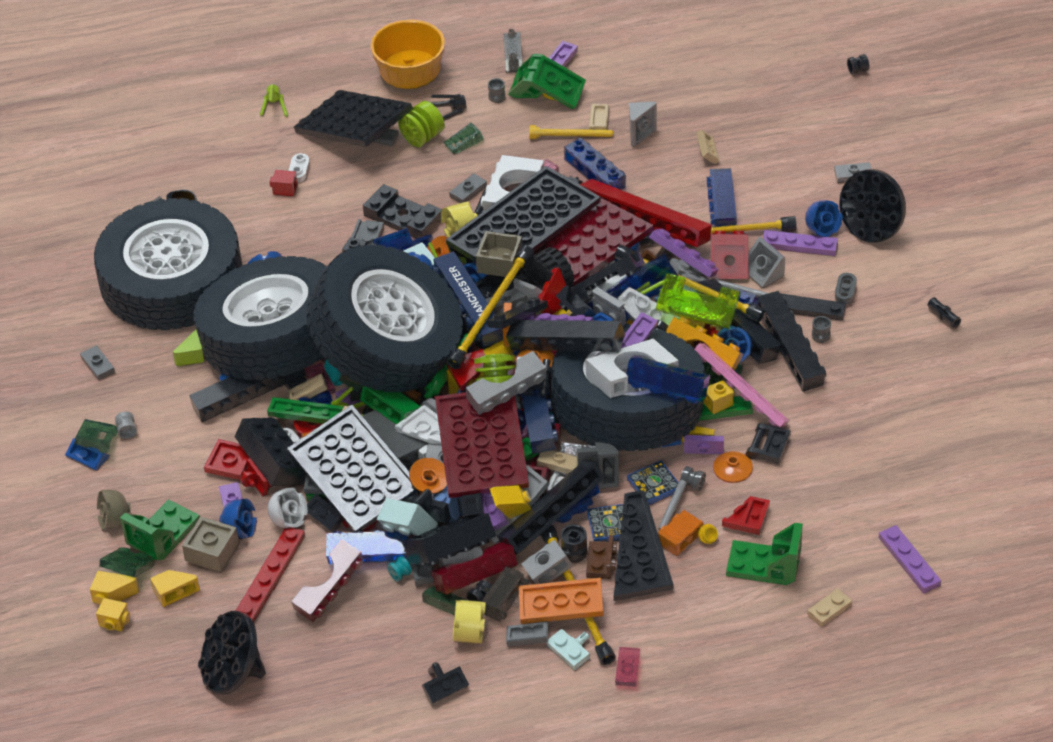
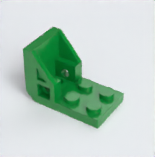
(546, 76)
(160, 532)
(768, 563)

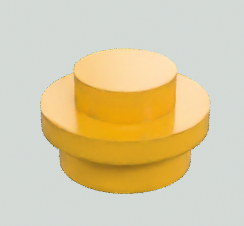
(707, 534)

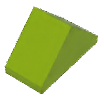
(189, 351)

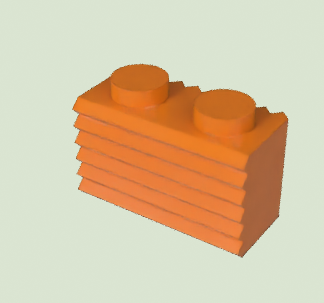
(679, 532)

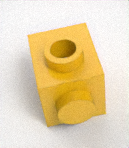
(719, 397)
(113, 614)

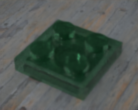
(127, 562)

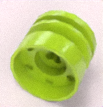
(421, 124)
(495, 367)

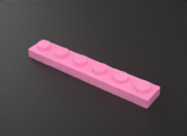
(747, 391)

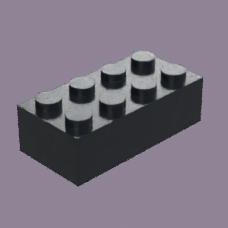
(267, 447)
(449, 539)

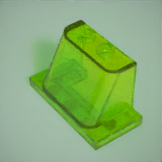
(697, 306)

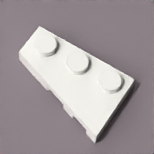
(637, 303)
(421, 425)

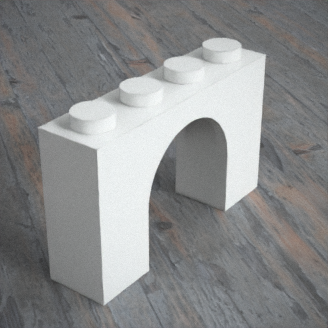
(507, 172)
(606, 368)

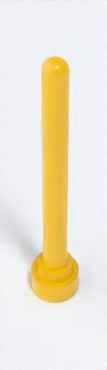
(535, 131)

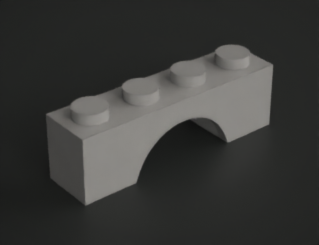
(486, 395)

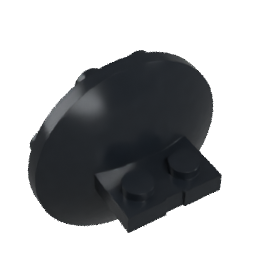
(872, 205)
(230, 653)

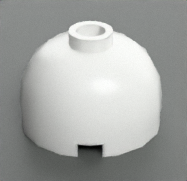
(287, 508)

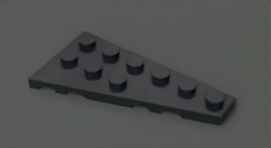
(640, 558)

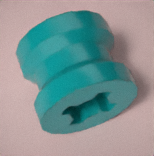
(399, 568)

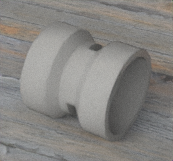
(126, 425)

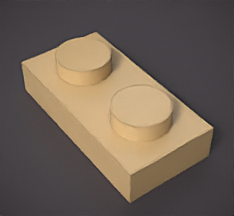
(829, 607)

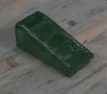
(470, 129)

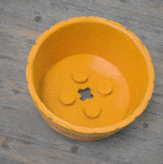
(408, 53)

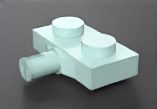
(569, 648)

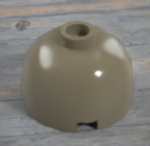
(112, 507)

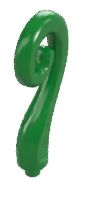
(439, 379)

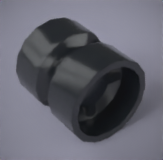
(574, 542)

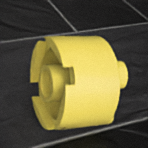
(456, 217)
(469, 621)

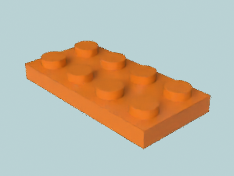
(561, 600)

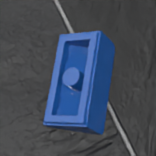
(88, 456)

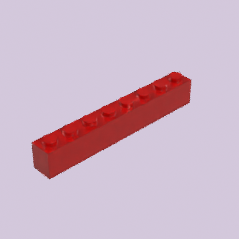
(677, 224)

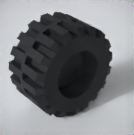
(541, 265)

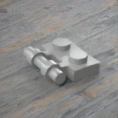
(687, 271)

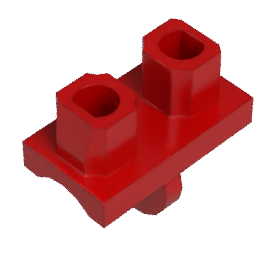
(254, 478)

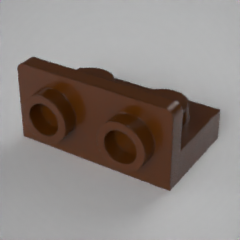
(600, 559)

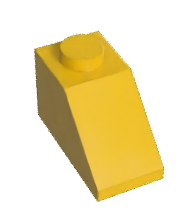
(511, 500)
(173, 586)
(112, 587)

